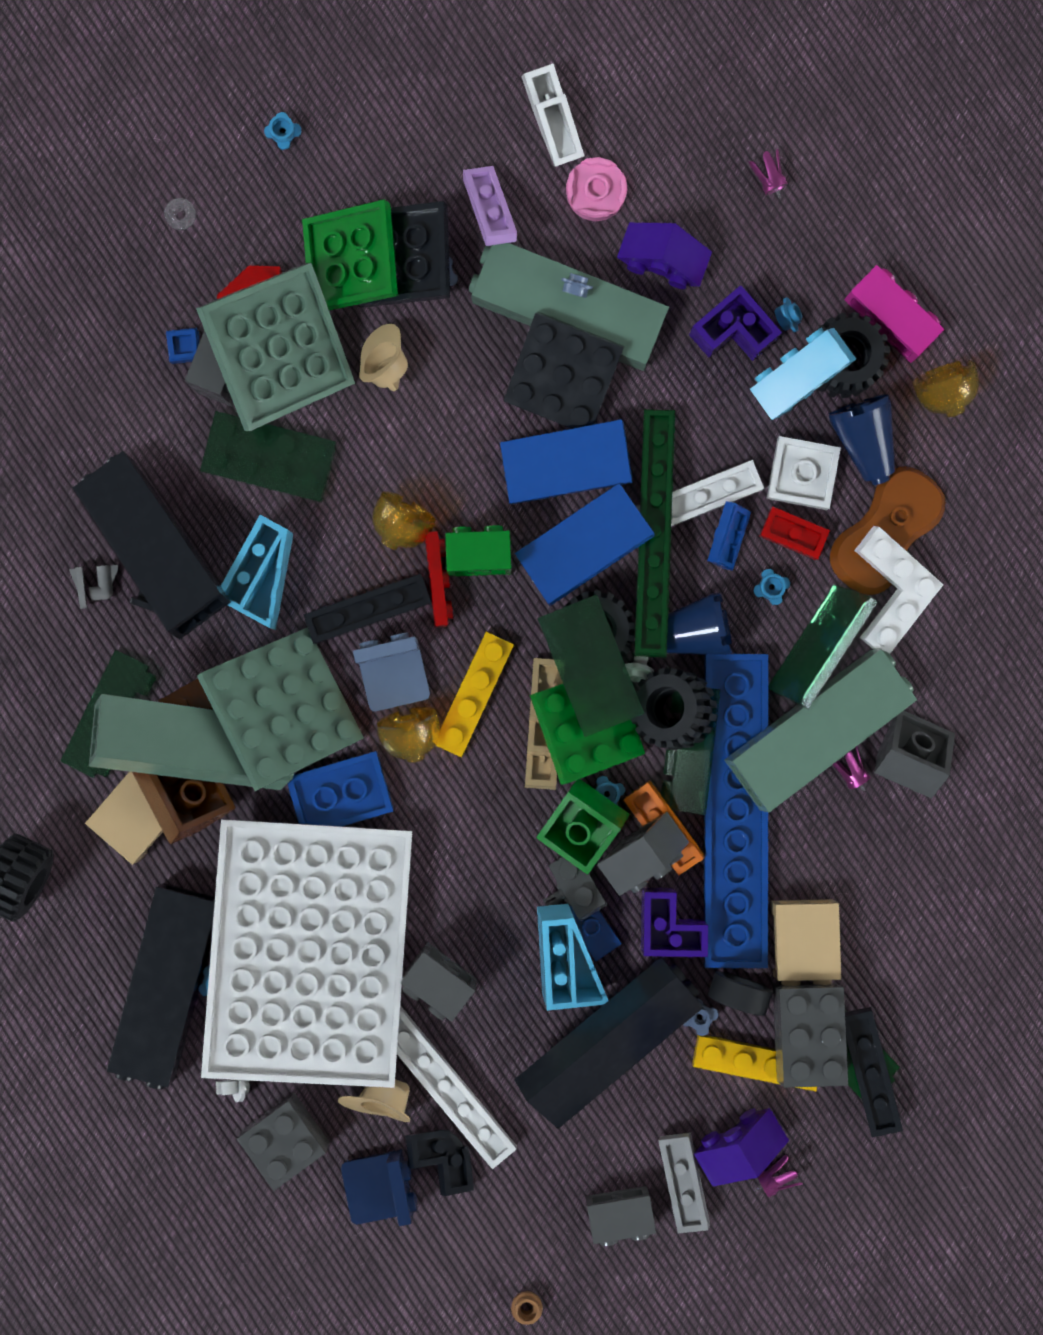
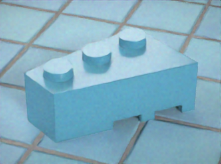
(802, 372)
(259, 572)
(565, 963)

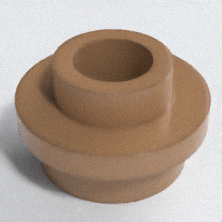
(530, 1316)

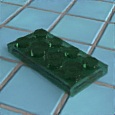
(268, 457)
(590, 665)

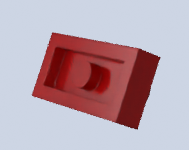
(794, 533)

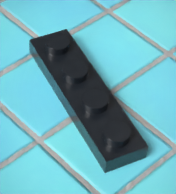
(367, 609)
(871, 1073)

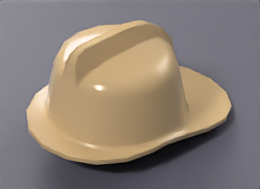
(383, 358)
(381, 1101)

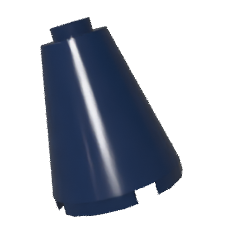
(867, 436)
(700, 628)

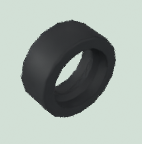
(740, 993)

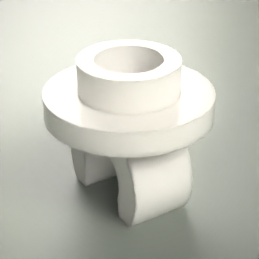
(638, 669)
(237, 1088)

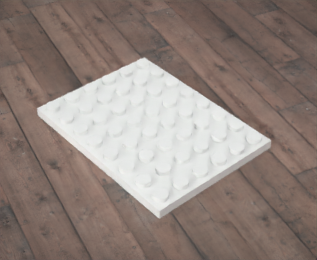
(307, 954)

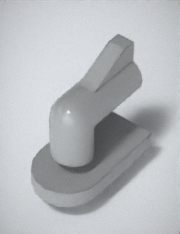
(103, 591)

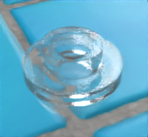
(174, 207)

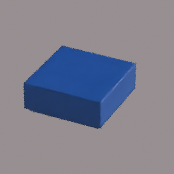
(182, 345)

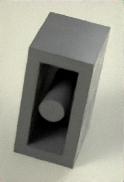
(620, 1215)

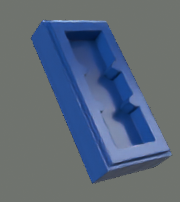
(729, 535)
(597, 934)

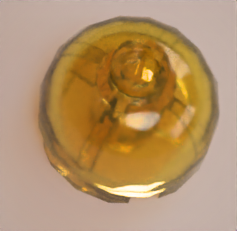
(948, 388)
(400, 522)
(410, 734)

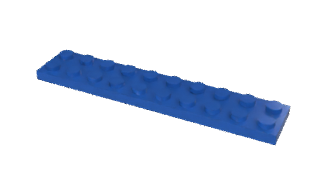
(733, 823)

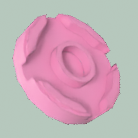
(596, 189)

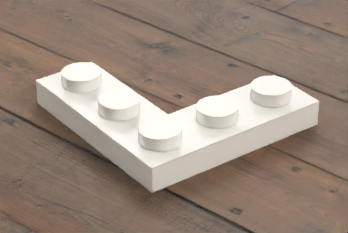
(913, 583)

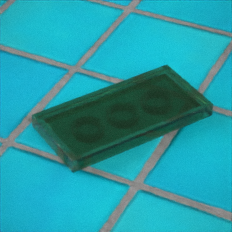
(822, 645)

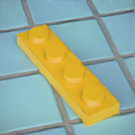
(474, 694)
(737, 1059)

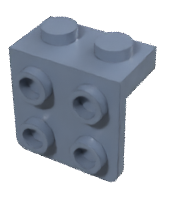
(392, 672)

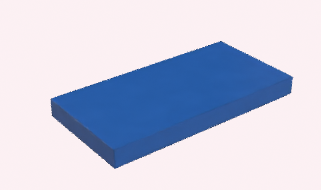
(566, 462)
(584, 544)

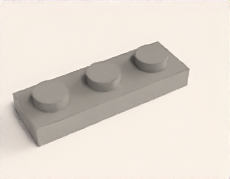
(684, 1183)

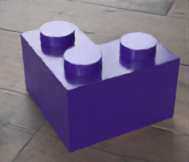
(666, 252)
(738, 319)
(664, 933)
(742, 1150)

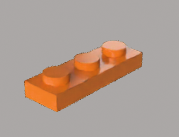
(647, 805)

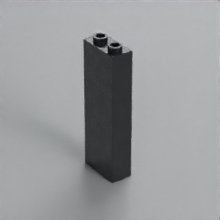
(151, 545)
(163, 987)
(609, 1042)

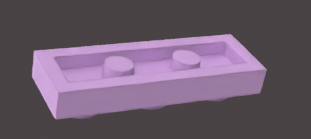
(489, 206)

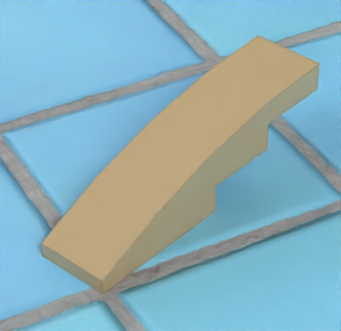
(539, 764)

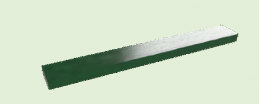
(655, 553)

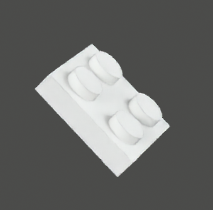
(803, 473)

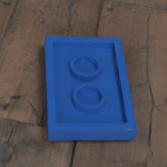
(341, 792)

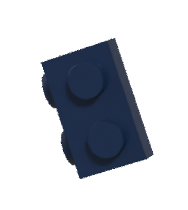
(379, 1188)

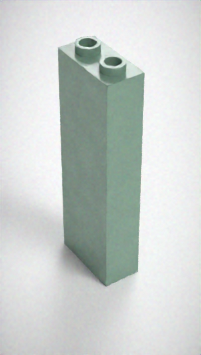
(524, 283)
(815, 738)
(165, 741)

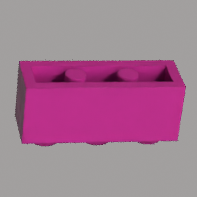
(896, 311)

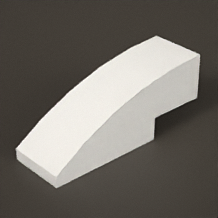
(553, 114)

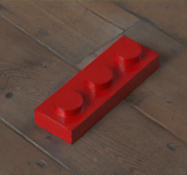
(438, 580)

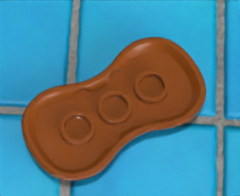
(902, 508)

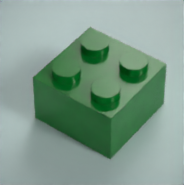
(478, 552)
(583, 826)

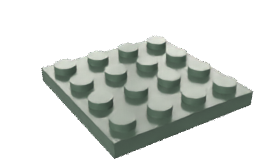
(276, 346)
(280, 708)

